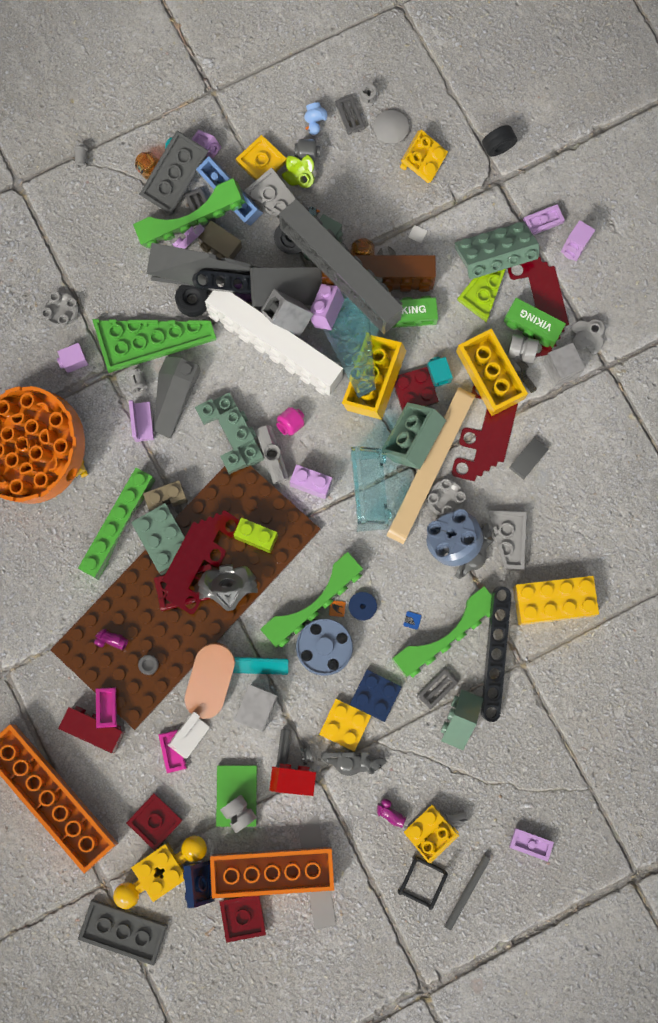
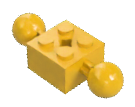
(127, 894)

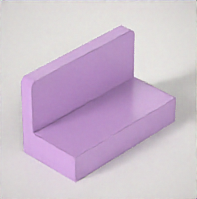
(141, 421)

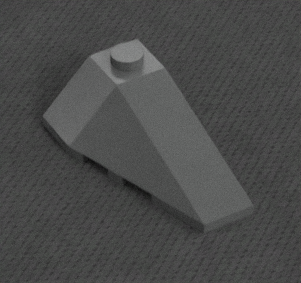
(174, 388)

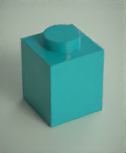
(439, 371)

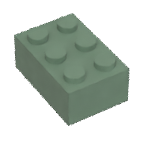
(413, 435)
(159, 536)

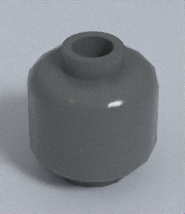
(307, 147)

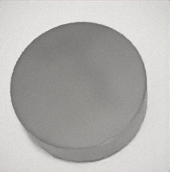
(148, 665)

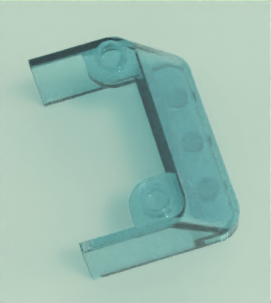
(370, 488)

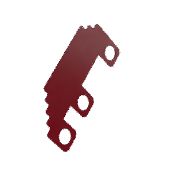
(545, 292)
(490, 442)
(193, 550)

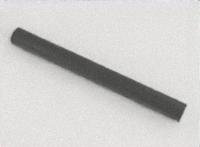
(467, 892)

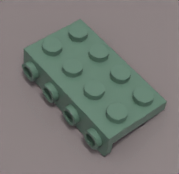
(498, 249)

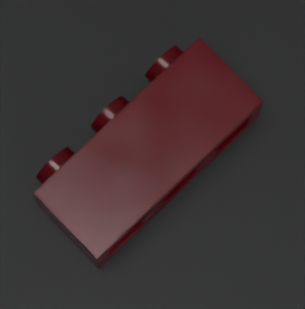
(83, 726)

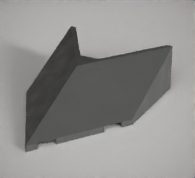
(179, 265)

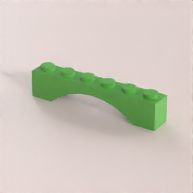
(224, 198)
(110, 532)
(282, 627)
(415, 656)

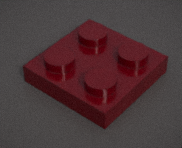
(415, 388)
(154, 821)
(242, 918)

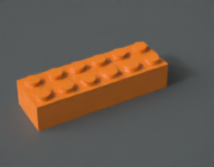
(271, 872)

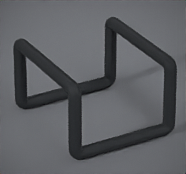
(401, 891)

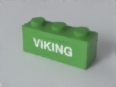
(418, 312)
(534, 323)

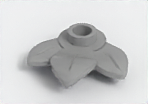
(586, 337)

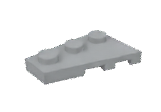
(271, 191)
(510, 537)

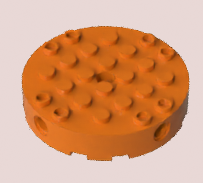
(38, 445)

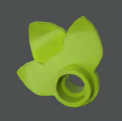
(297, 169)

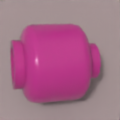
(290, 421)

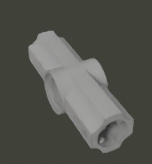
(276, 465)

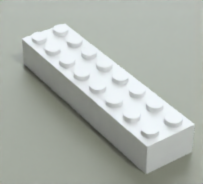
(275, 341)

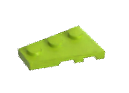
(481, 294)

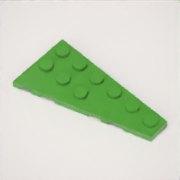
(144, 340)

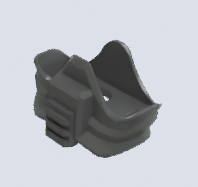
(227, 585)

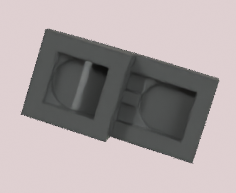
(528, 458)

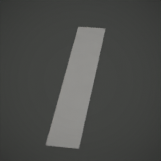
(321, 901)

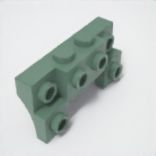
(234, 425)

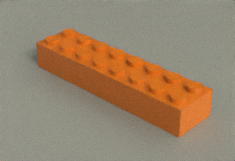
(52, 800)

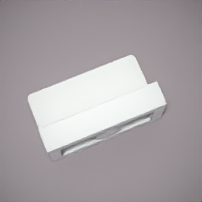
(188, 735)

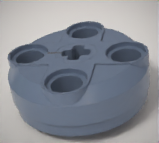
(454, 538)
(324, 647)

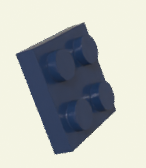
(375, 695)
(198, 884)

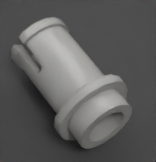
(80, 155)
(456, 819)

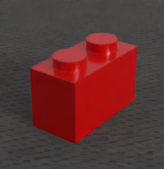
(292, 781)

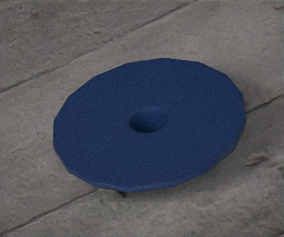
(362, 606)

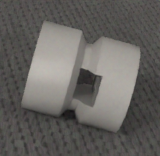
(522, 348)
(238, 813)

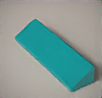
(253, 665)

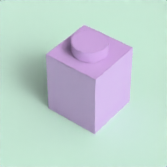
(72, 358)

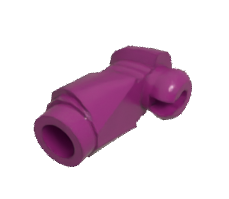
(112, 639)
(393, 817)

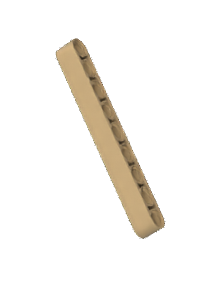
(426, 475)

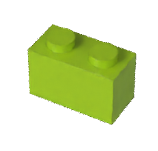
(255, 535)

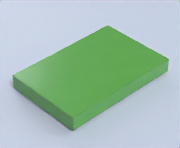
(233, 782)

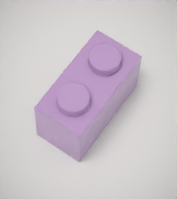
(577, 241)
(326, 306)
(310, 481)

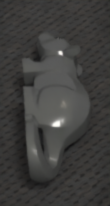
(480, 559)
(349, 764)

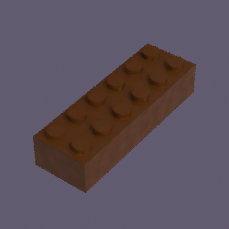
(399, 271)

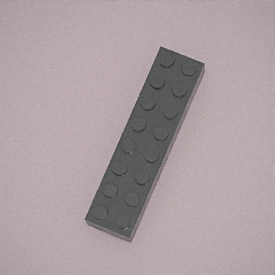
(340, 266)

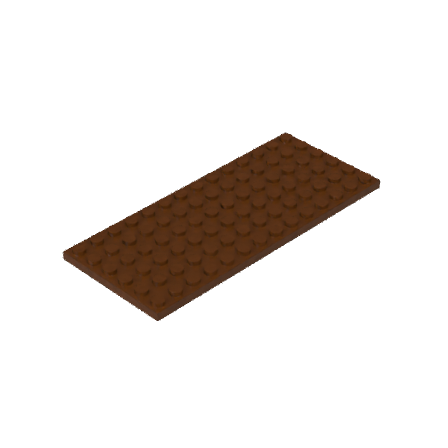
(174, 635)

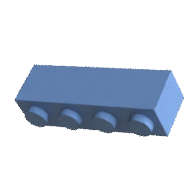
(215, 175)

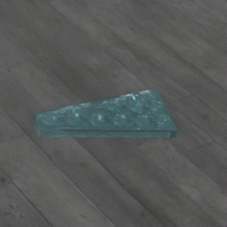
(353, 347)

